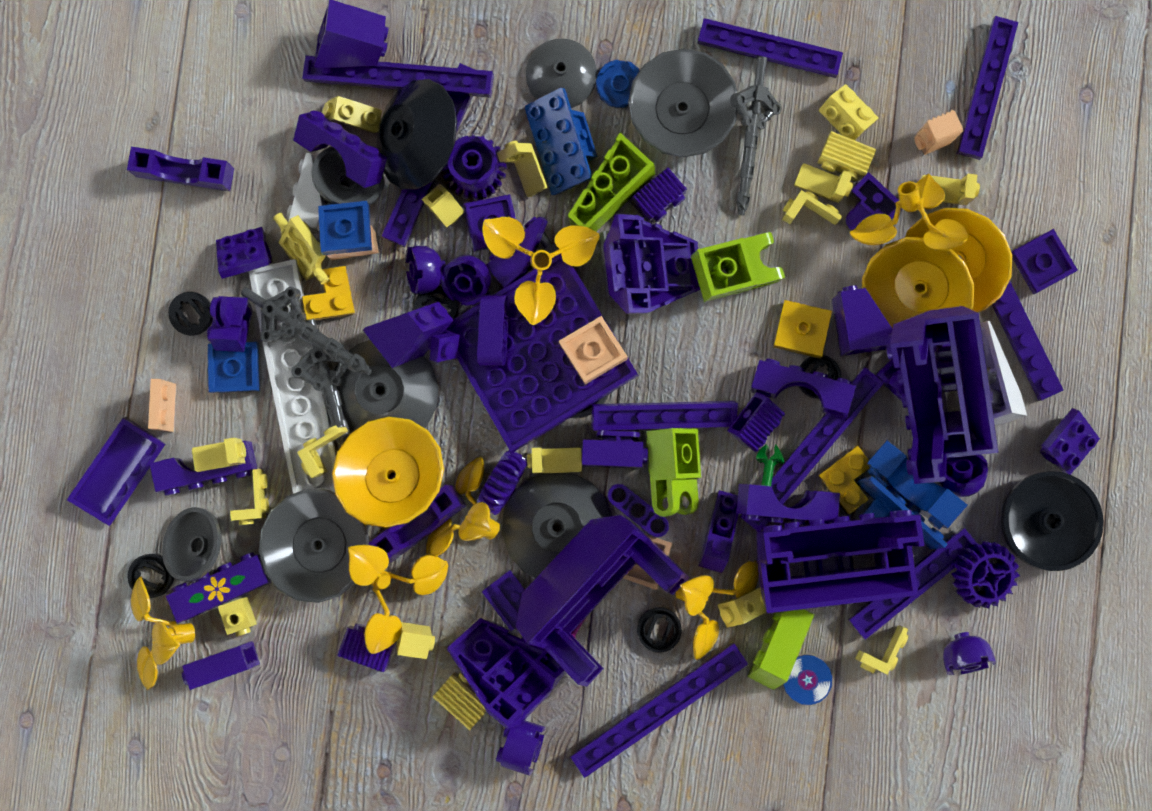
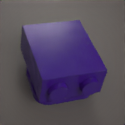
(614, 451)

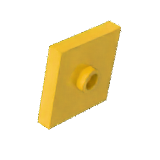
(802, 329)

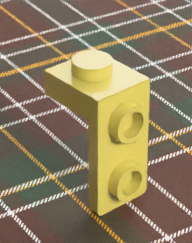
(352, 113)
(526, 164)
(824, 183)
(958, 190)
(810, 201)
(219, 455)
(310, 459)
(555, 460)
(247, 516)
(742, 609)
(889, 659)

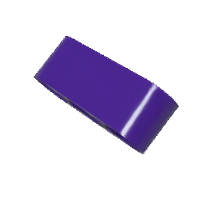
(493, 330)
(649, 515)

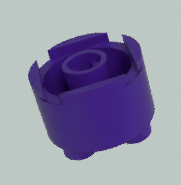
(476, 150)
(521, 747)

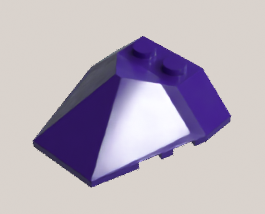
(647, 264)
(505, 671)

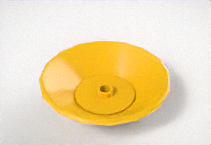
(984, 253)
(902, 265)
(369, 458)

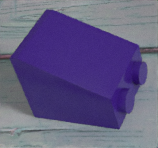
(350, 37)
(859, 322)
(408, 334)

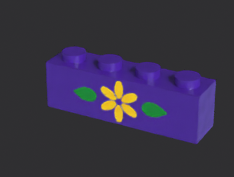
(218, 588)

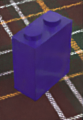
(220, 665)

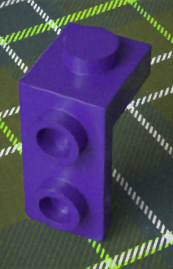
(444, 346)

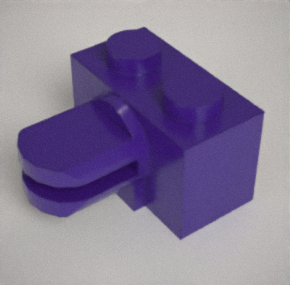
(873, 200)
(230, 323)

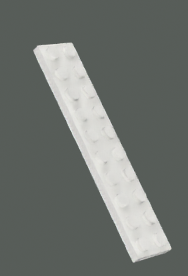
(297, 403)

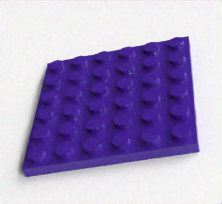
(538, 381)

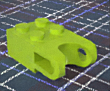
(742, 265)
(674, 469)

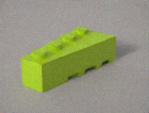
(612, 185)

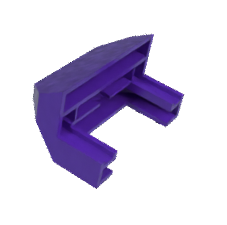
(932, 371)
(829, 563)
(580, 581)

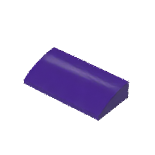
(116, 471)

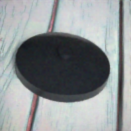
(1052, 521)

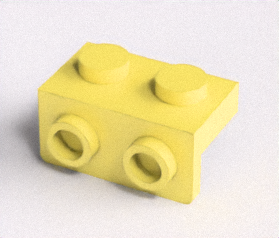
(848, 113)

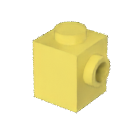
(443, 205)
(237, 616)
(415, 641)

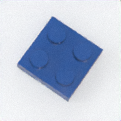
(344, 228)
(233, 370)

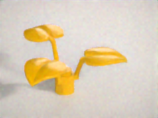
(913, 196)
(537, 299)
(476, 523)
(368, 567)
(696, 593)
(164, 639)

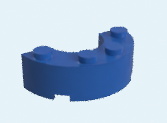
(927, 499)

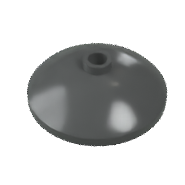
(577, 78)
(330, 175)
(191, 544)

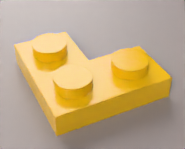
(336, 299)
(841, 476)

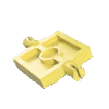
(301, 245)

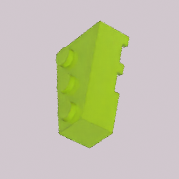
(780, 647)

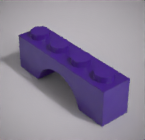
(361, 161)
(162, 167)
(834, 394)
(173, 474)
(761, 501)
(402, 537)

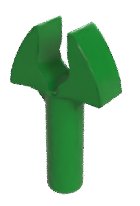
(769, 463)

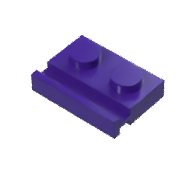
(505, 598)

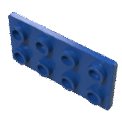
(561, 141)
(885, 502)

